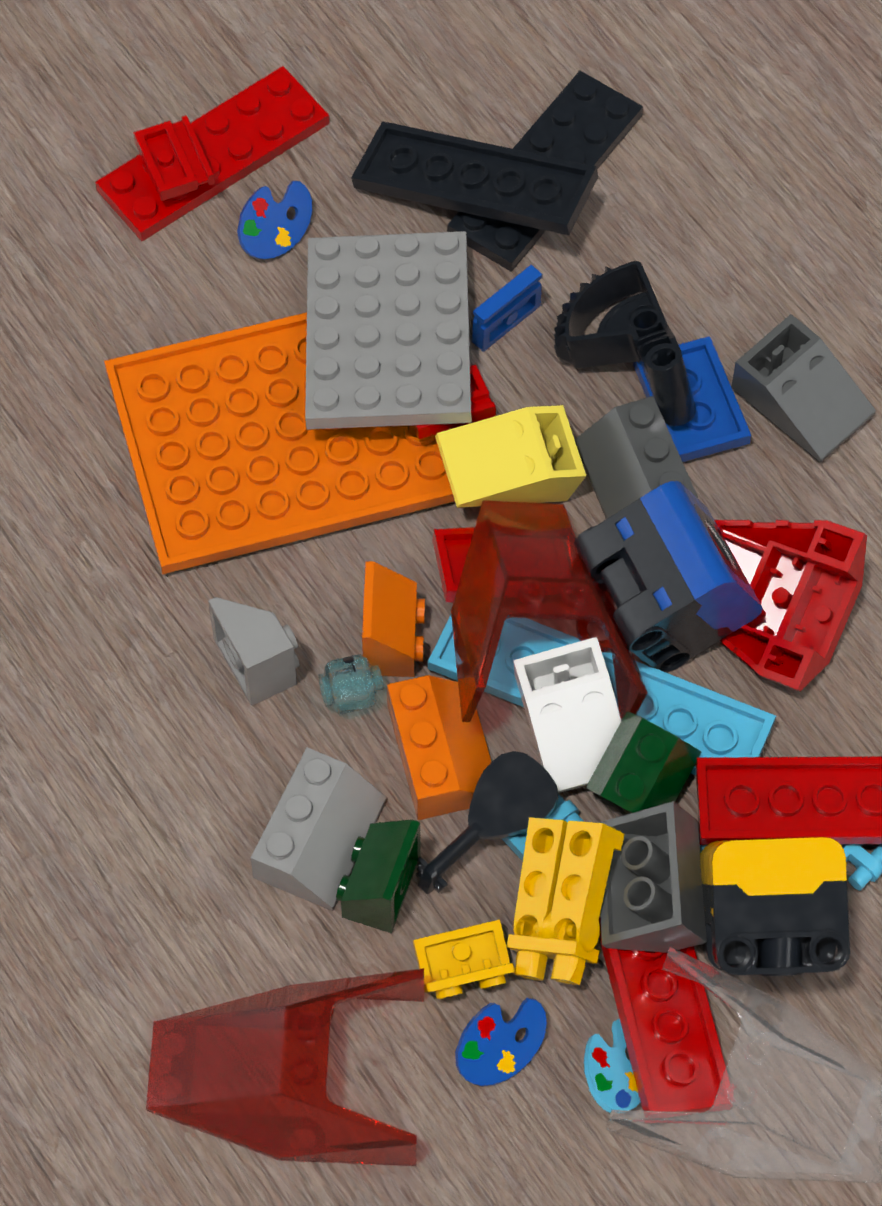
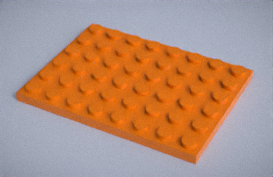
(229, 453)

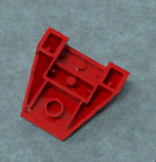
(807, 589)

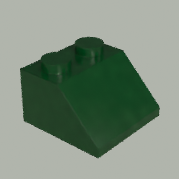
(643, 765)
(380, 874)

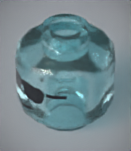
(350, 684)

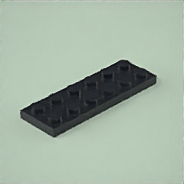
(576, 127)
(475, 177)

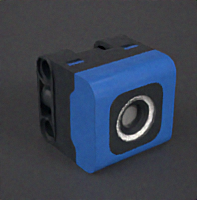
(668, 576)

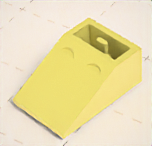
(513, 458)

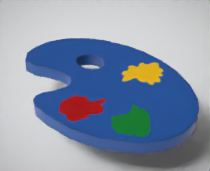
(264, 224)
(488, 1044)

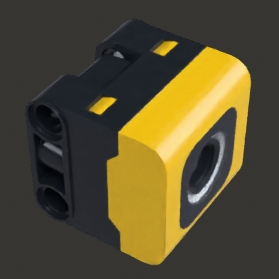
(775, 906)

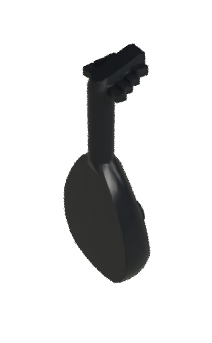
(501, 805)

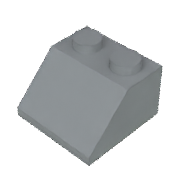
(254, 648)

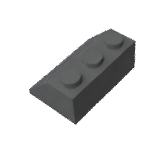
(630, 455)
(654, 883)

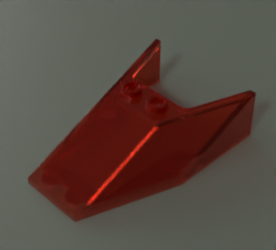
(529, 568)
(261, 1071)

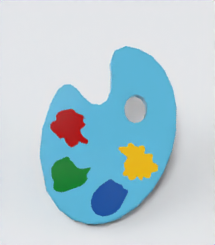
(610, 1072)

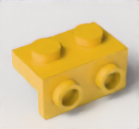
(462, 958)

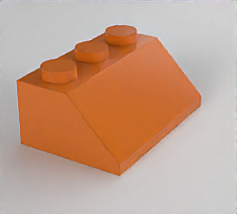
(435, 746)

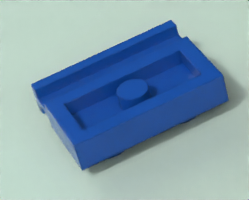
(507, 308)

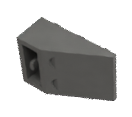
(802, 388)

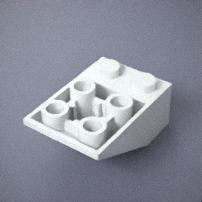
(569, 709)

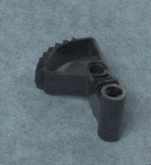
(628, 333)

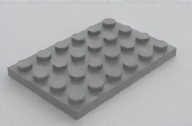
(387, 331)

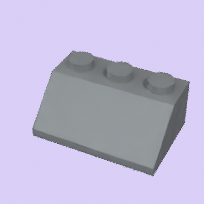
(316, 828)

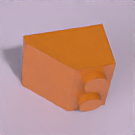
(391, 621)

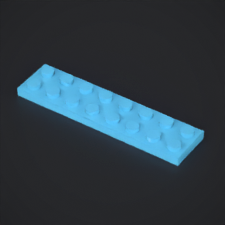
(691, 712)

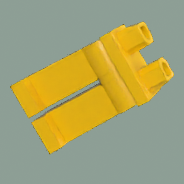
(561, 897)

